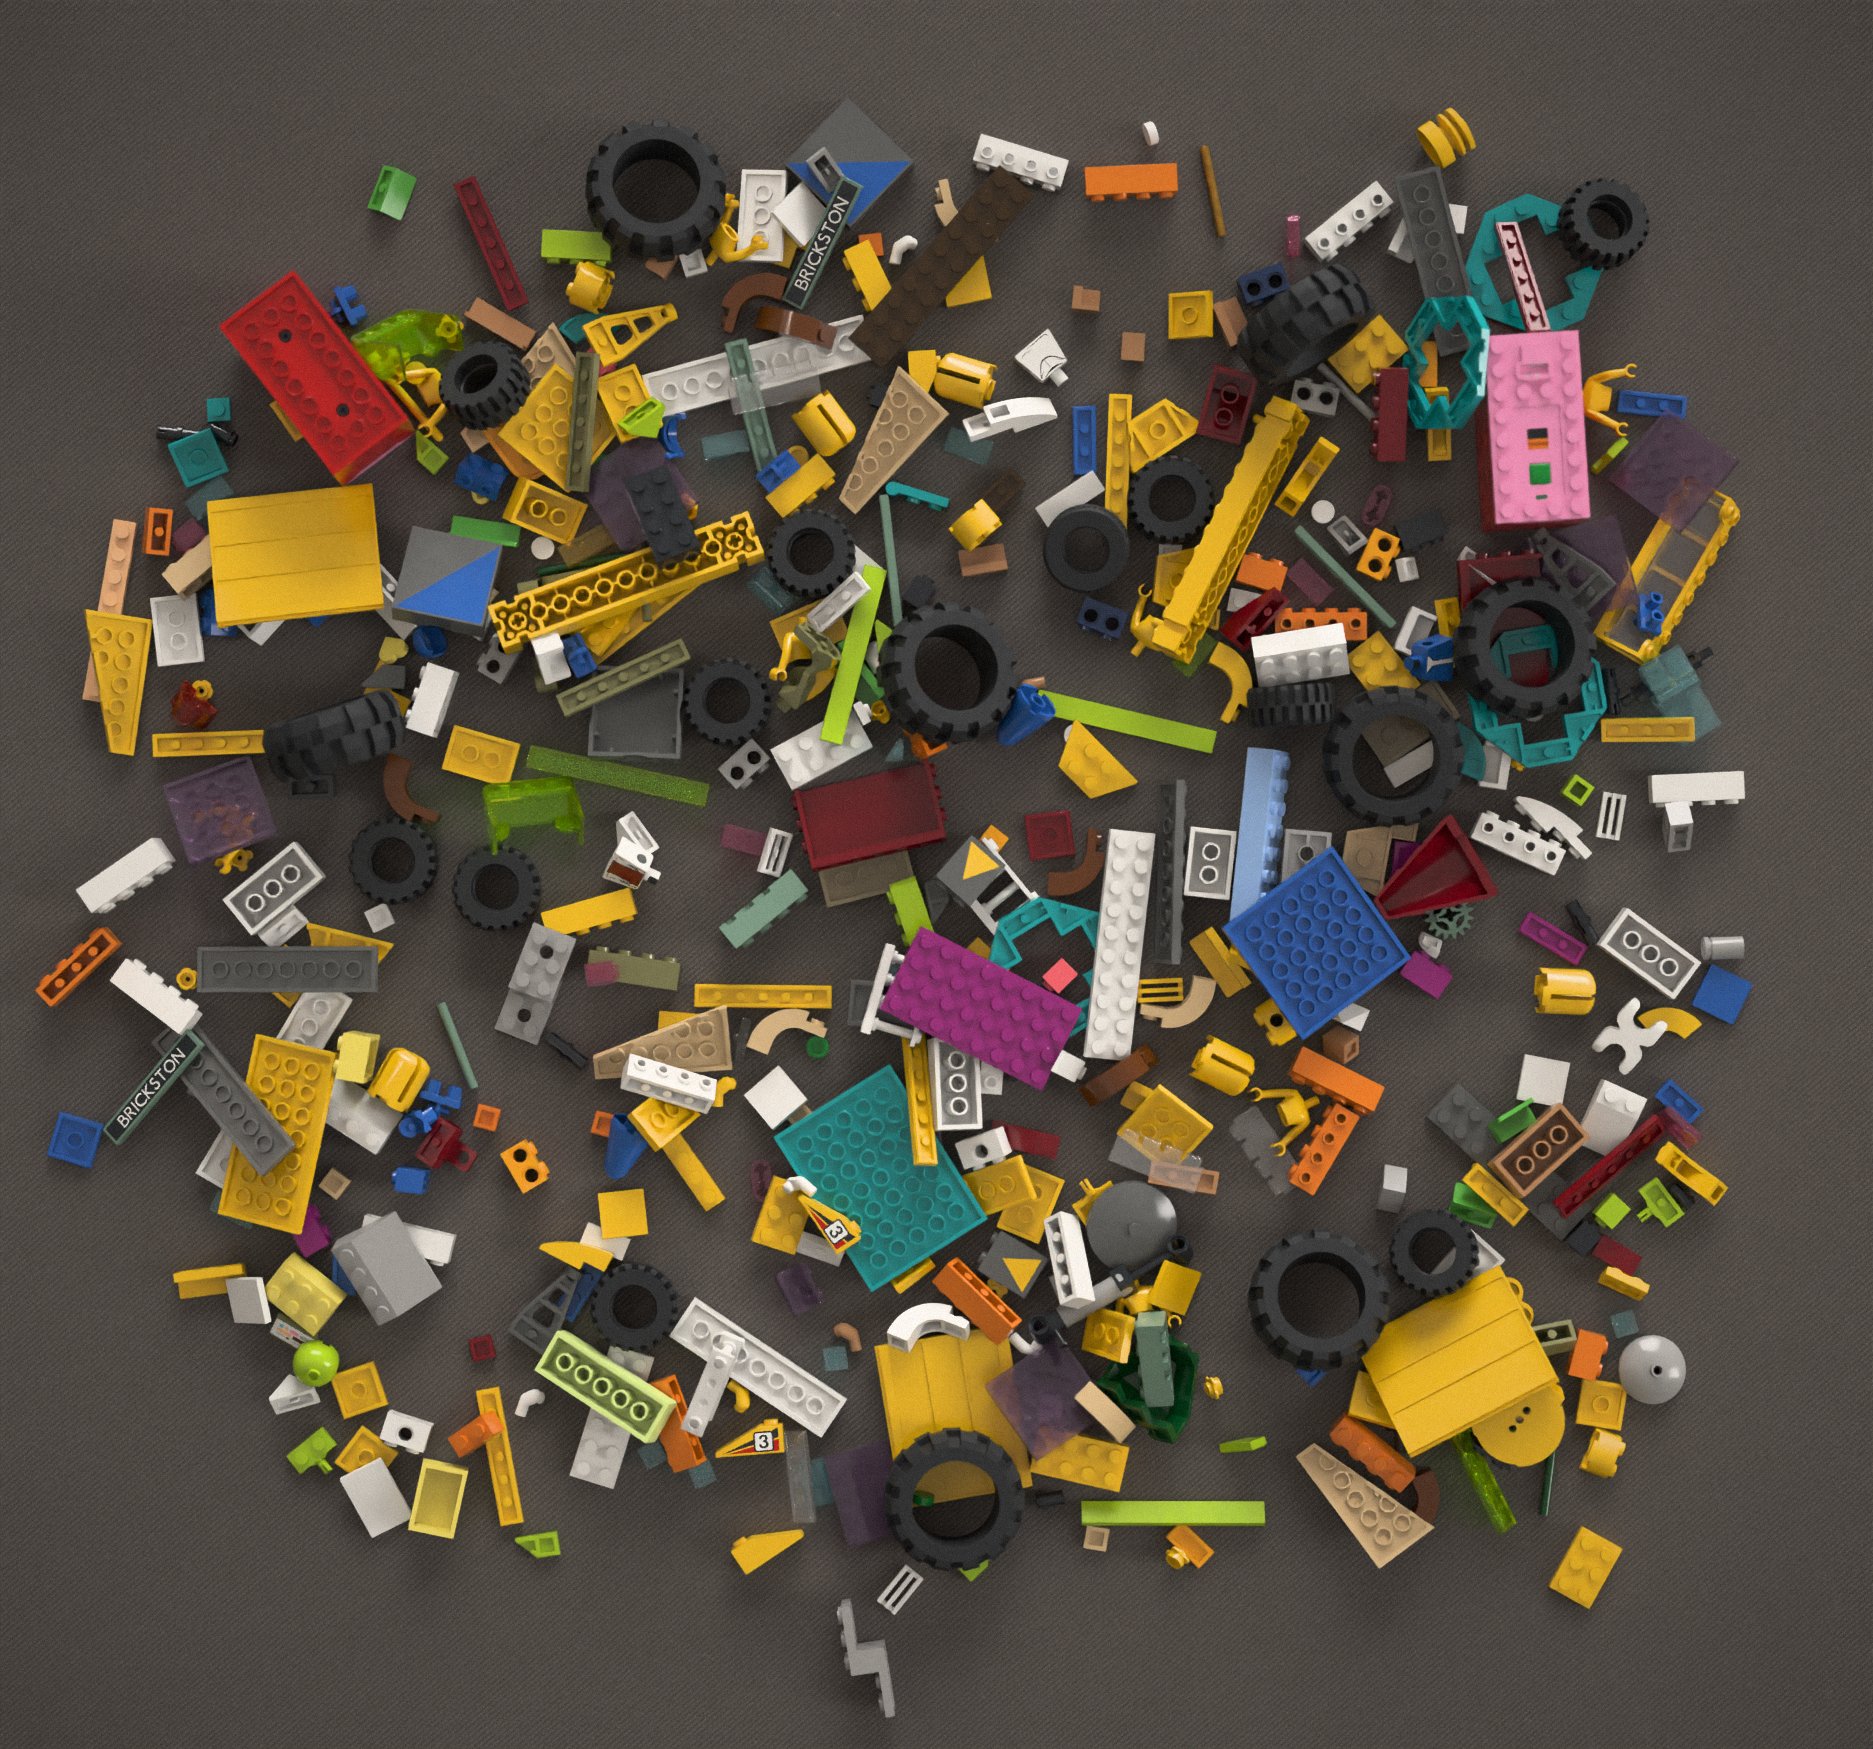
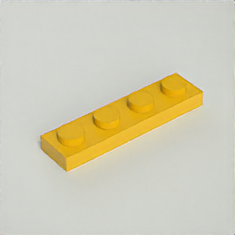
(1648, 729)
(693, 1172)

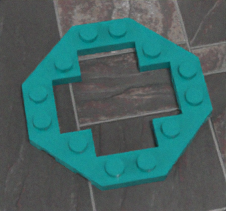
(1486, 248)
(1447, 311)
(1576, 725)
(1064, 919)

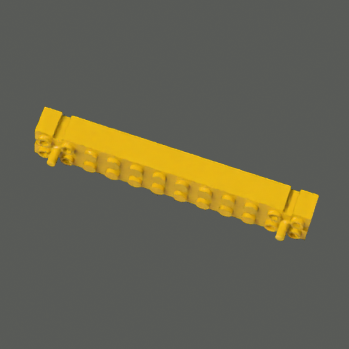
(1230, 529)
(623, 585)

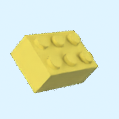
(356, 1056)
(304, 1293)
(438, 1498)

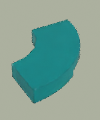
(573, 327)
(1474, 754)

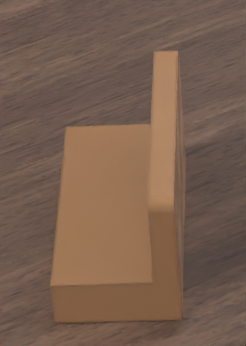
(1230, 320)
(983, 560)

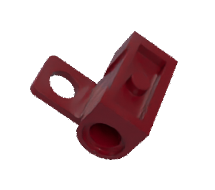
(444, 1145)

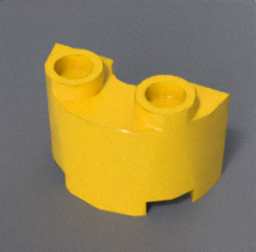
(1602, 1453)

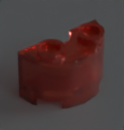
(189, 709)

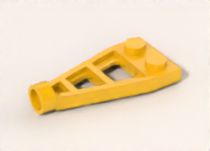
(603, 341)

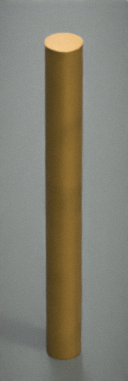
(1213, 193)

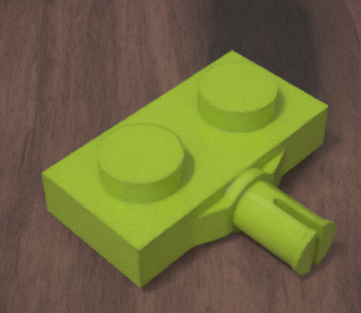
(1659, 1203)
(313, 1452)

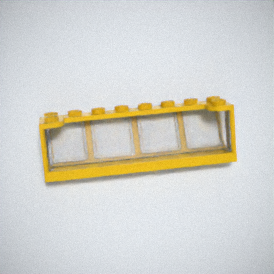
(1671, 567)

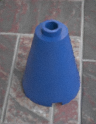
(1025, 716)
(623, 1146)

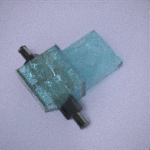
(1675, 688)

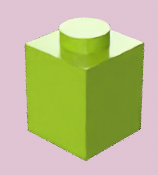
(1576, 790)
(1610, 1211)

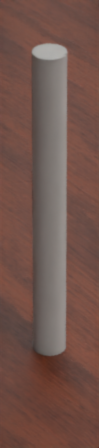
(1346, 391)

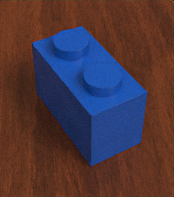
(411, 1179)

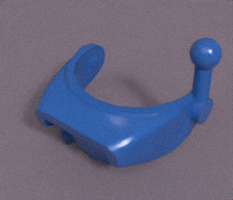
(668, 435)

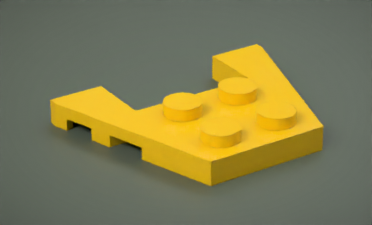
(1168, 575)

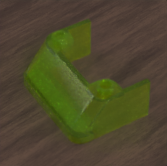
(404, 335)
(532, 804)

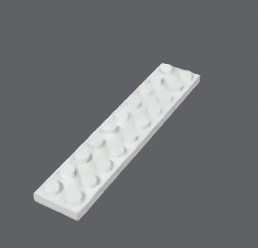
(707, 379)
(1119, 944)
(308, 1024)

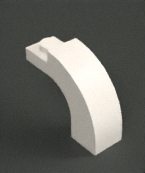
(923, 1320)

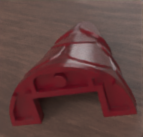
(1437, 875)

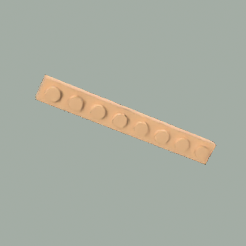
(113, 586)

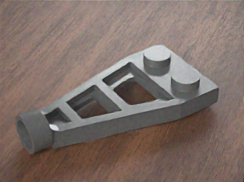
(1592, 589)
(532, 1331)

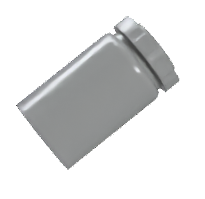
(1722, 948)

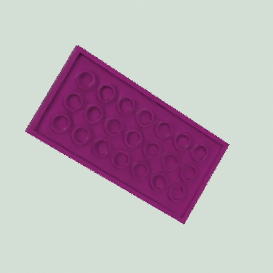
(980, 1008)

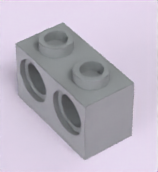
(1313, 404)
(506, 662)
(740, 759)
(1677, 826)

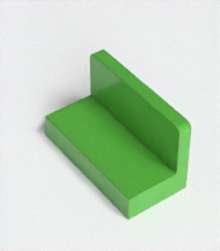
(392, 192)
(1512, 1122)
(1471, 1207)

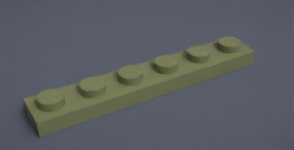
(582, 421)
(623, 677)

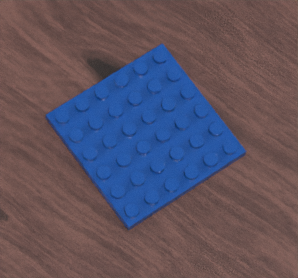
(1316, 943)

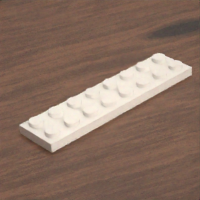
(762, 1369)

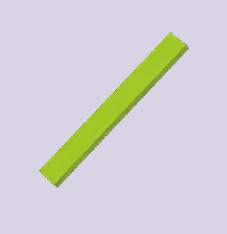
(852, 658)
(1132, 723)
(1172, 1513)

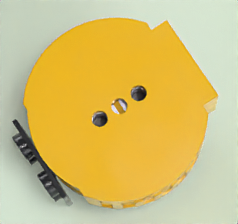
(1522, 1431)

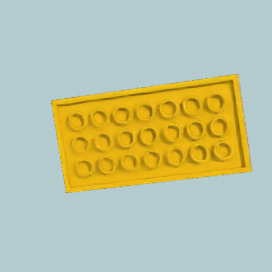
(297, 1091)

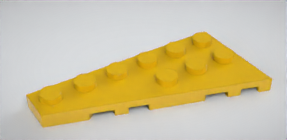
(120, 661)

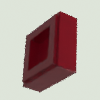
(482, 1348)

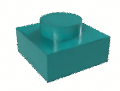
(219, 410)

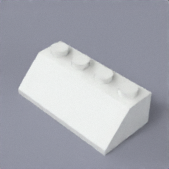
(361, 1115)

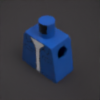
(1432, 659)

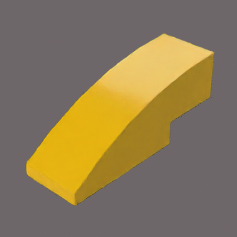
(1438, 440)
(579, 1253)

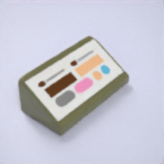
(290, 1332)

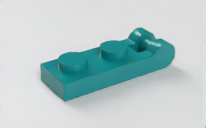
(916, 496)

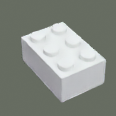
(431, 699)
(1209, 863)

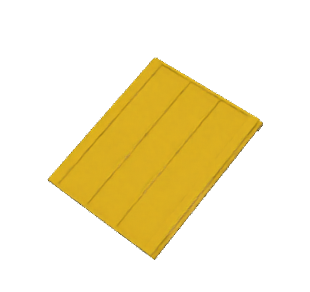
(295, 555)
(1457, 1362)
(944, 1388)

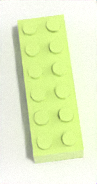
(606, 1386)

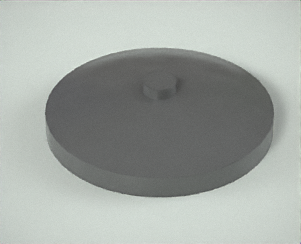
(1130, 1224)

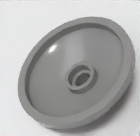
(1638, 1365)

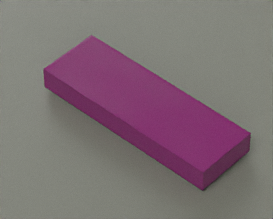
(1552, 938)

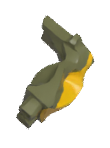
(810, 680)

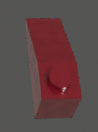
(1254, 618)
(1029, 1139)

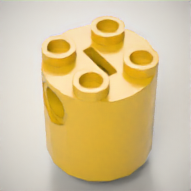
(1275, 1035)

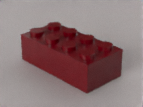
(1390, 414)

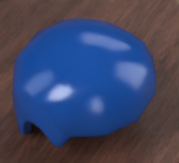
(429, 641)

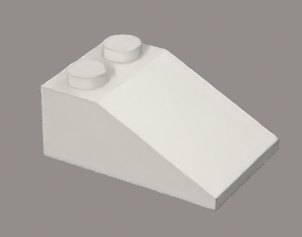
(1610, 1116)

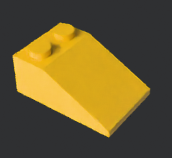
(544, 511)

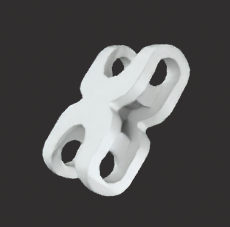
(1629, 1036)

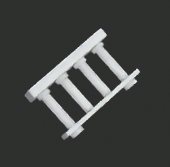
(985, 910)
(883, 979)
(712, 1383)

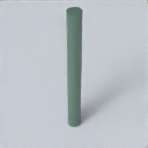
(456, 1043)

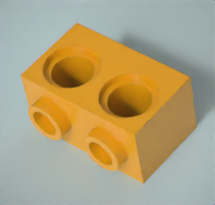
(1372, 552)
(519, 1168)

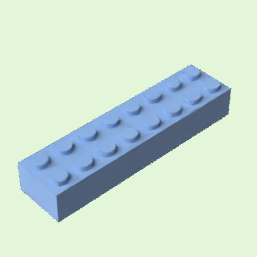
(1260, 827)

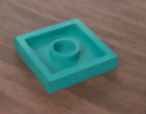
(198, 457)

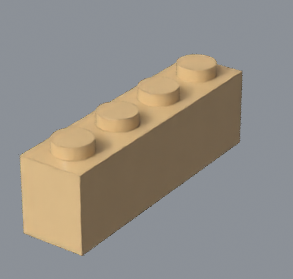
(191, 570)

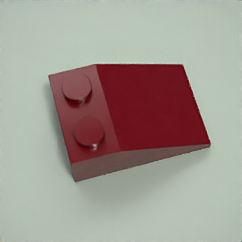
(1227, 404)

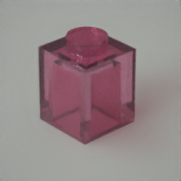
(188, 535)
(601, 973)

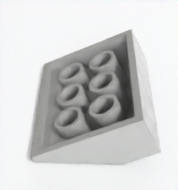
(386, 1267)

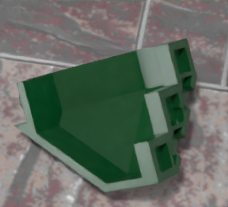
(1123, 1385)

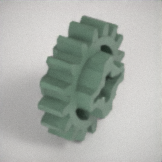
(1450, 925)

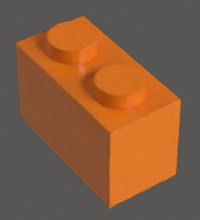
(157, 531)
(1260, 573)
(1586, 1355)
(476, 1433)

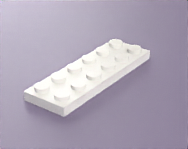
(603, 1440)

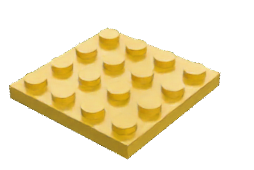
(543, 426)

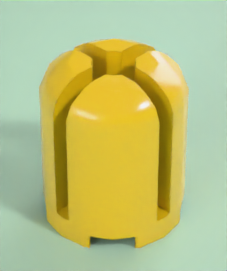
(962, 390)
(825, 424)
(1564, 991)
(1223, 1066)
(399, 1079)

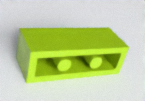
(575, 247)
(910, 908)

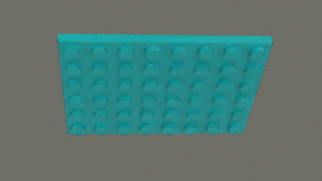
(864, 1169)

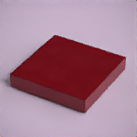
(1049, 835)

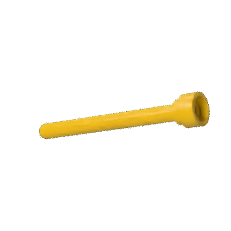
(414, 408)

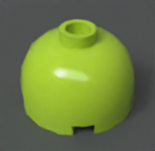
(315, 1363)

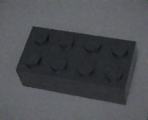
(662, 517)

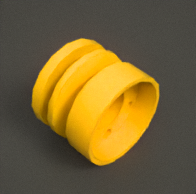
(1449, 136)

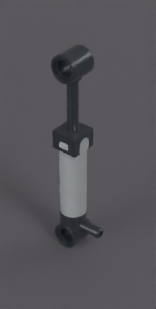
(1117, 1285)

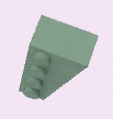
(763, 909)
(1155, 1359)

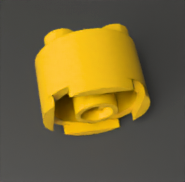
(590, 287)
(975, 525)

